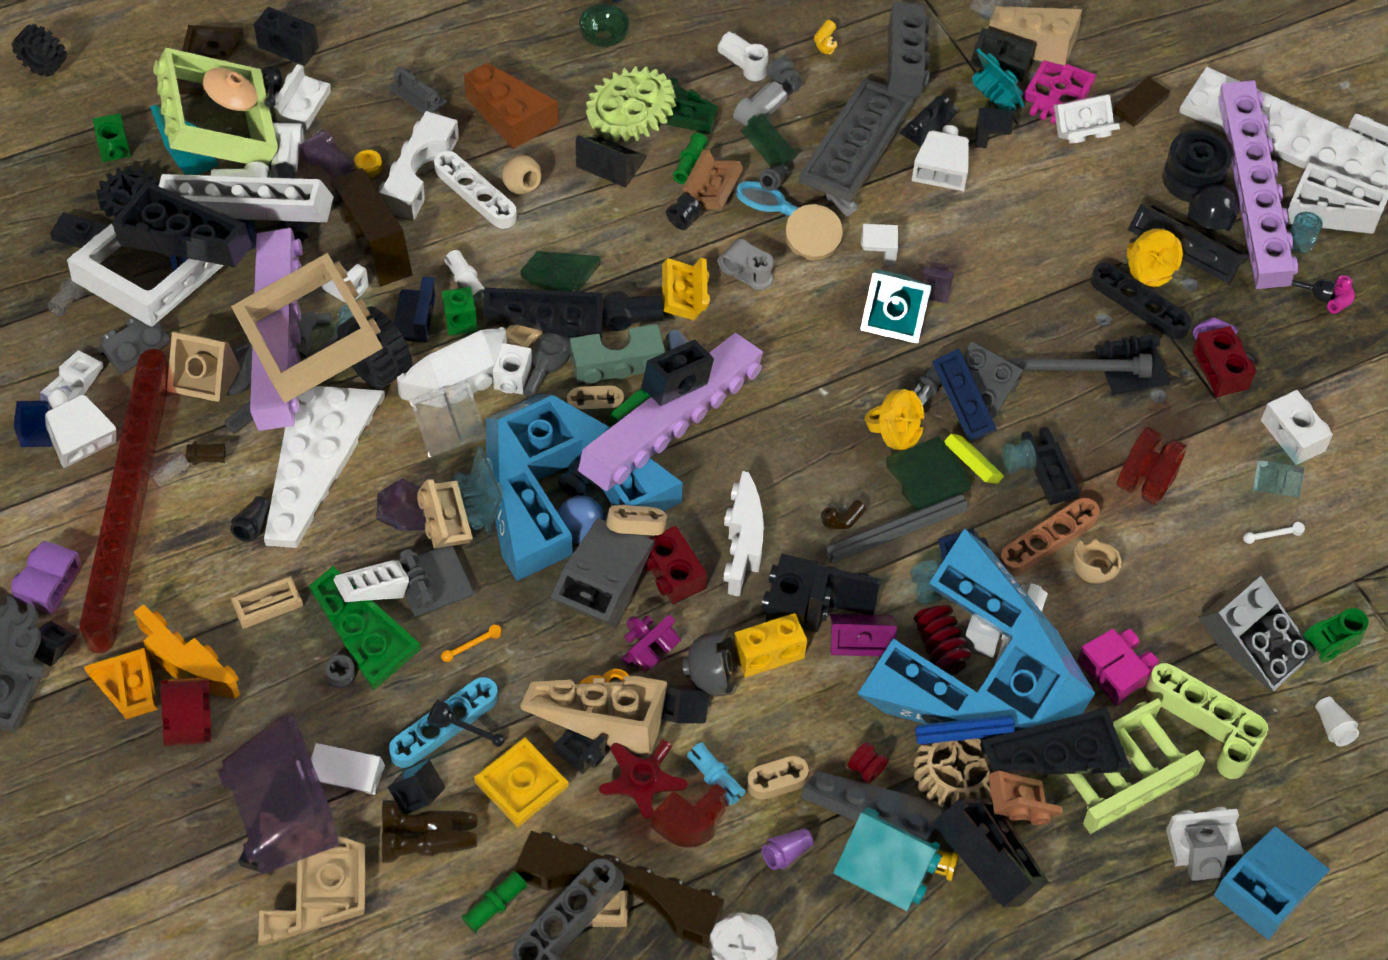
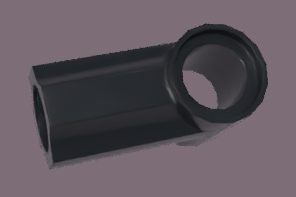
(623, 310)

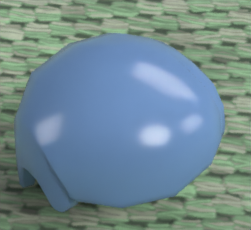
(579, 515)

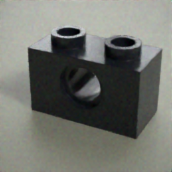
(286, 36)
(677, 372)
(794, 575)

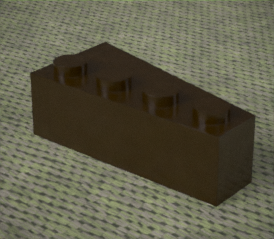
(372, 226)

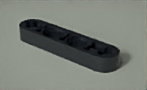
(1143, 297)

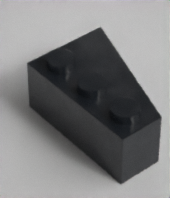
(991, 850)

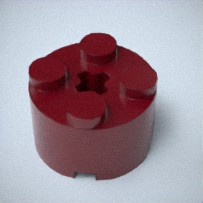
(185, 711)

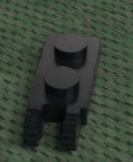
(1052, 469)

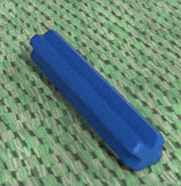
(964, 729)

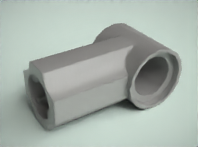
(764, 102)

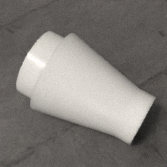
(1337, 723)

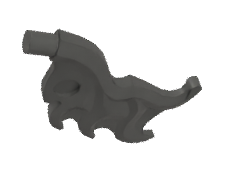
(244, 353)
(20, 641)

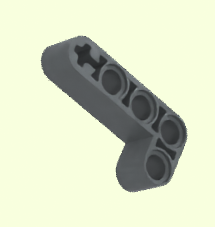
(563, 910)

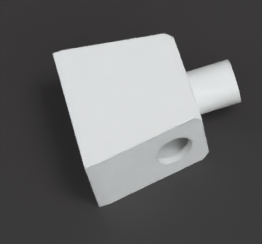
(943, 159)
(77, 428)

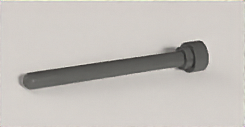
(1138, 366)

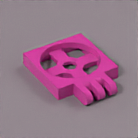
(1047, 103)

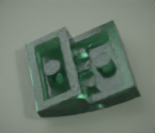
(928, 473)

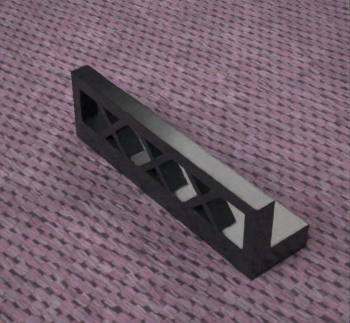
(1197, 246)

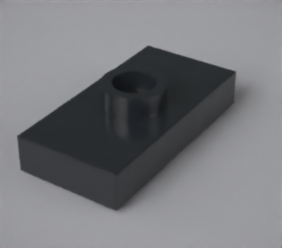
(75, 230)

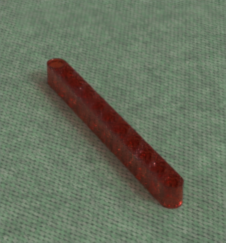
(145, 402)

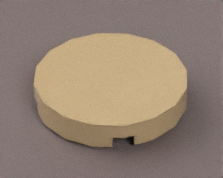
(813, 232)

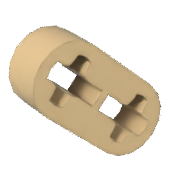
(596, 399)
(636, 520)
(776, 775)

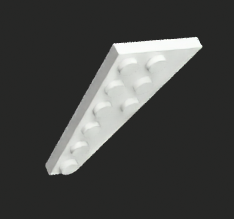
(315, 456)

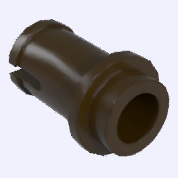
(205, 453)

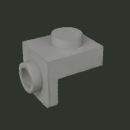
(1206, 852)

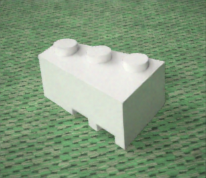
(1338, 200)

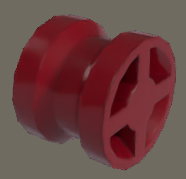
(868, 762)

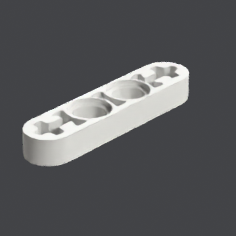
(476, 188)

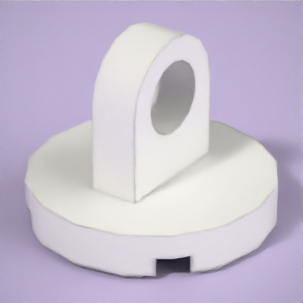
(743, 938)

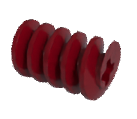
(942, 638)

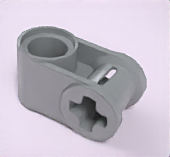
(746, 261)

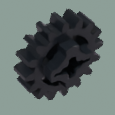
(121, 189)

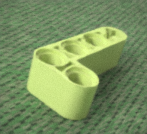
(1204, 717)

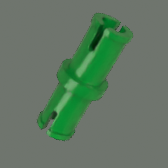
(689, 157)
(494, 901)

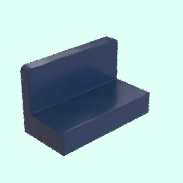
(416, 311)

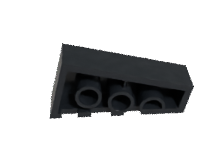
(180, 227)

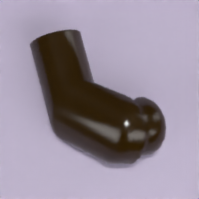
(843, 520)

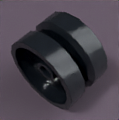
(1194, 162)

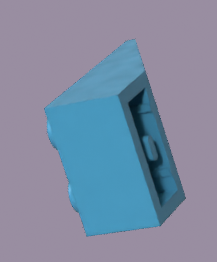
(1270, 882)

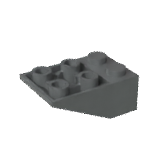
(602, 573)
(1257, 632)

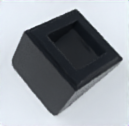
(53, 643)

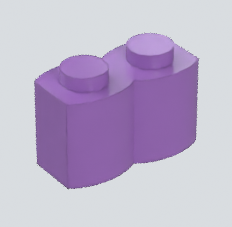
(46, 577)

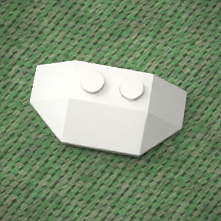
(464, 360)

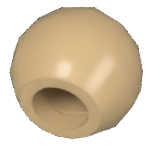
(521, 174)

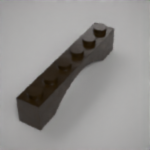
(556, 864)

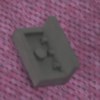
(127, 345)

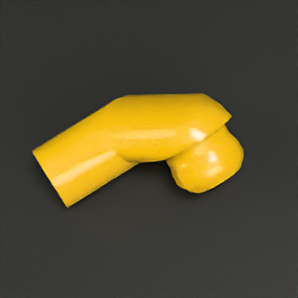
(823, 37)

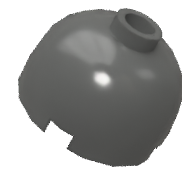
(711, 663)

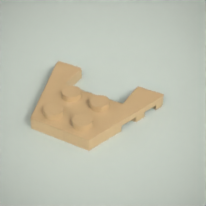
(327, 892)

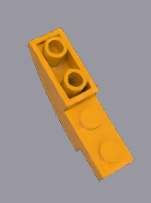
(182, 658)

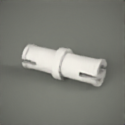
(464, 274)

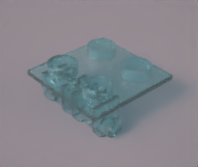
(480, 492)

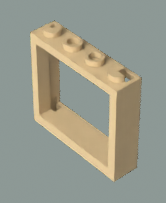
(330, 359)

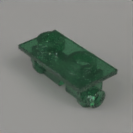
(768, 141)

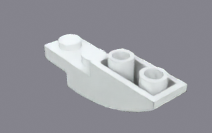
(745, 531)

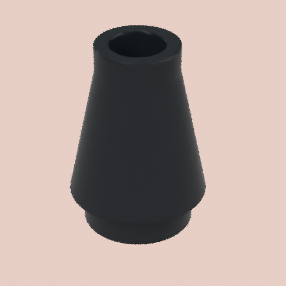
(249, 521)

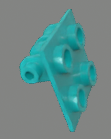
(997, 84)

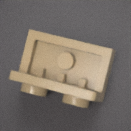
(444, 513)

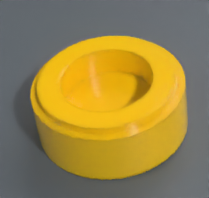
(369, 161)

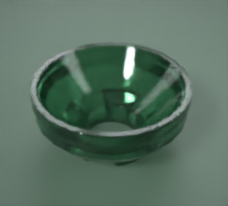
(604, 18)

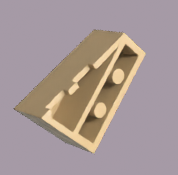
(1048, 29)

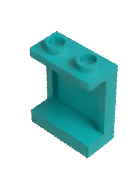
(887, 860)

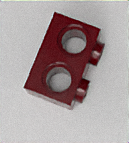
(1224, 361)
(679, 562)

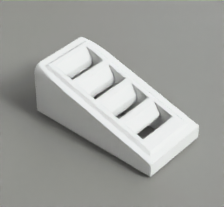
(384, 580)

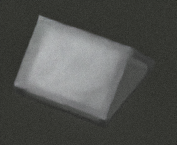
(448, 418)

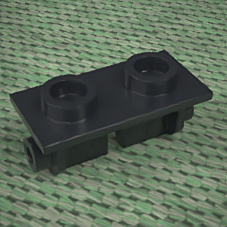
(930, 119)

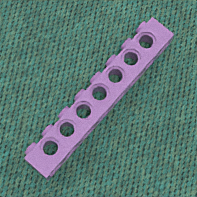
(1266, 269)

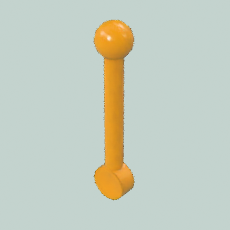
(494, 632)

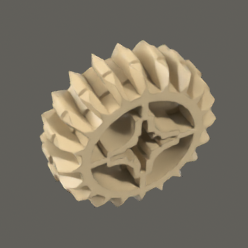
(936, 777)

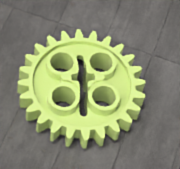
(631, 104)

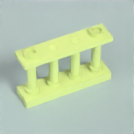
(1154, 781)

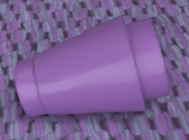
(786, 848)

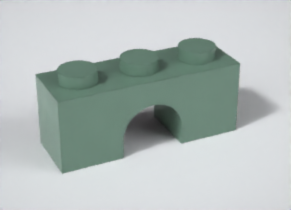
(596, 362)

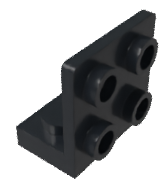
(841, 591)

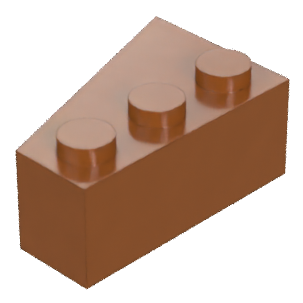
(510, 105)

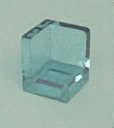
(1278, 478)

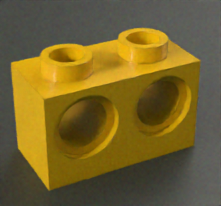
(770, 645)

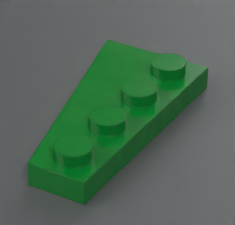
(367, 632)

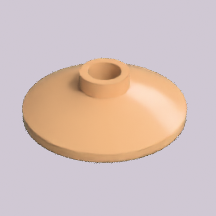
(229, 89)

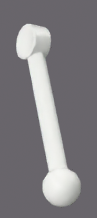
(1297, 529)

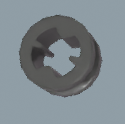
(347, 666)

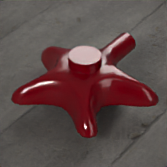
(642, 777)

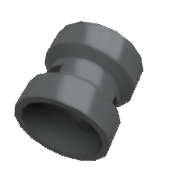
(782, 71)

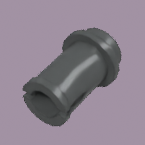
(772, 177)

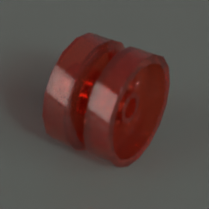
(1149, 465)

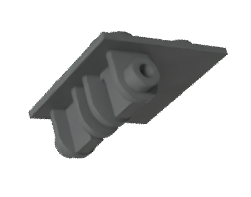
(992, 375)
(434, 579)

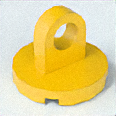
(1154, 257)
(897, 419)

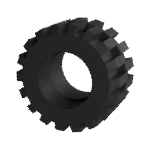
(387, 363)

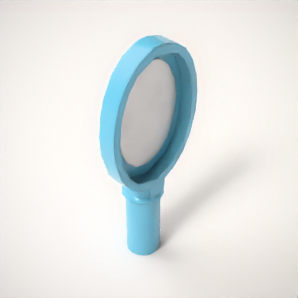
(758, 198)

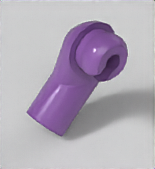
(1211, 324)

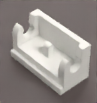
(347, 768)

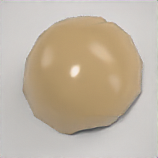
(1096, 561)

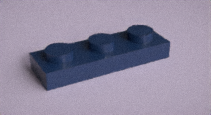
(964, 395)

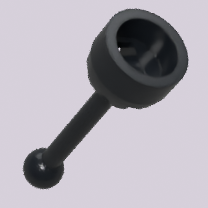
(271, 84)
(1321, 289)
(442, 715)

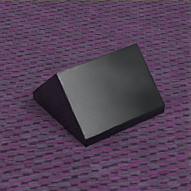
(607, 159)

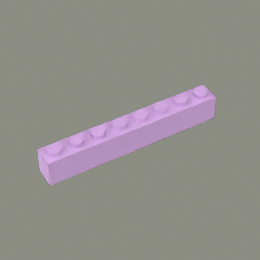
(275, 258)
(653, 426)

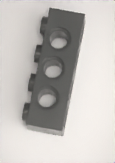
(907, 50)

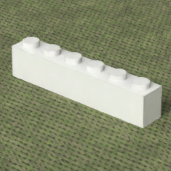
(255, 196)

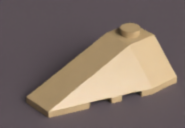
(619, 711)

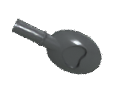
(549, 355)

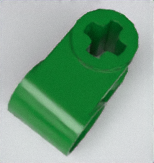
(1333, 637)

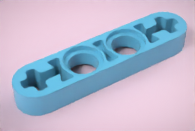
(428, 745)

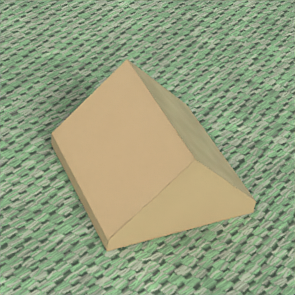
(201, 367)

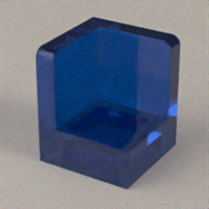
(31, 423)

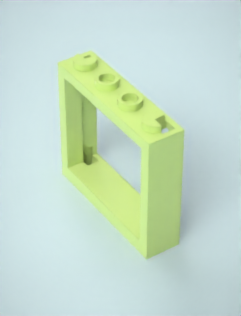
(201, 141)

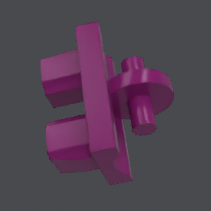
(641, 653)

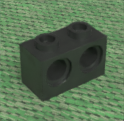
(1009, 52)

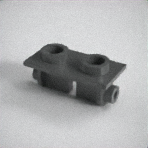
(416, 92)

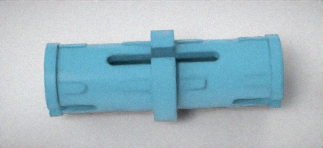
(715, 772)

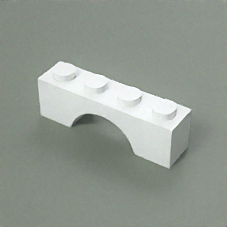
(403, 189)

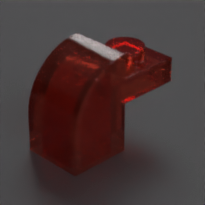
(689, 824)

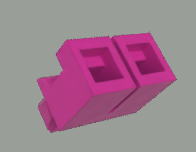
(1115, 664)

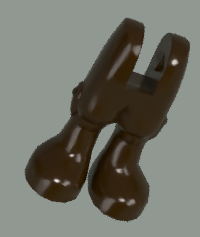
(441, 832)

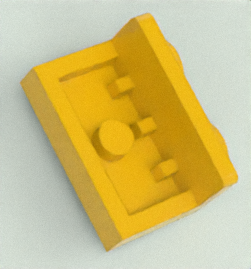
(685, 288)

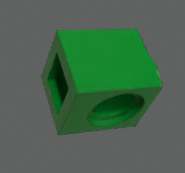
(111, 137)
(459, 311)

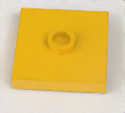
(521, 782)

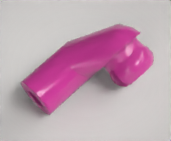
(1343, 295)

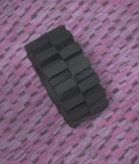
(39, 50)

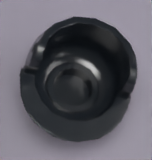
(1213, 207)

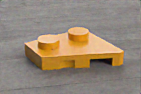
(126, 682)

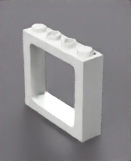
(142, 304)

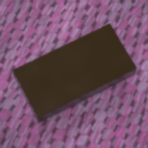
(1141, 101)

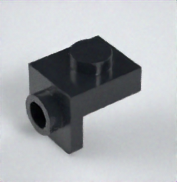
(580, 750)

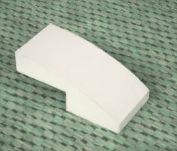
(75, 376)

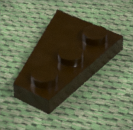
(211, 43)

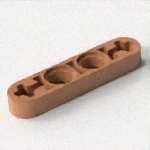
(1051, 538)

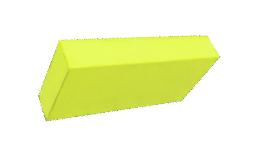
(973, 459)

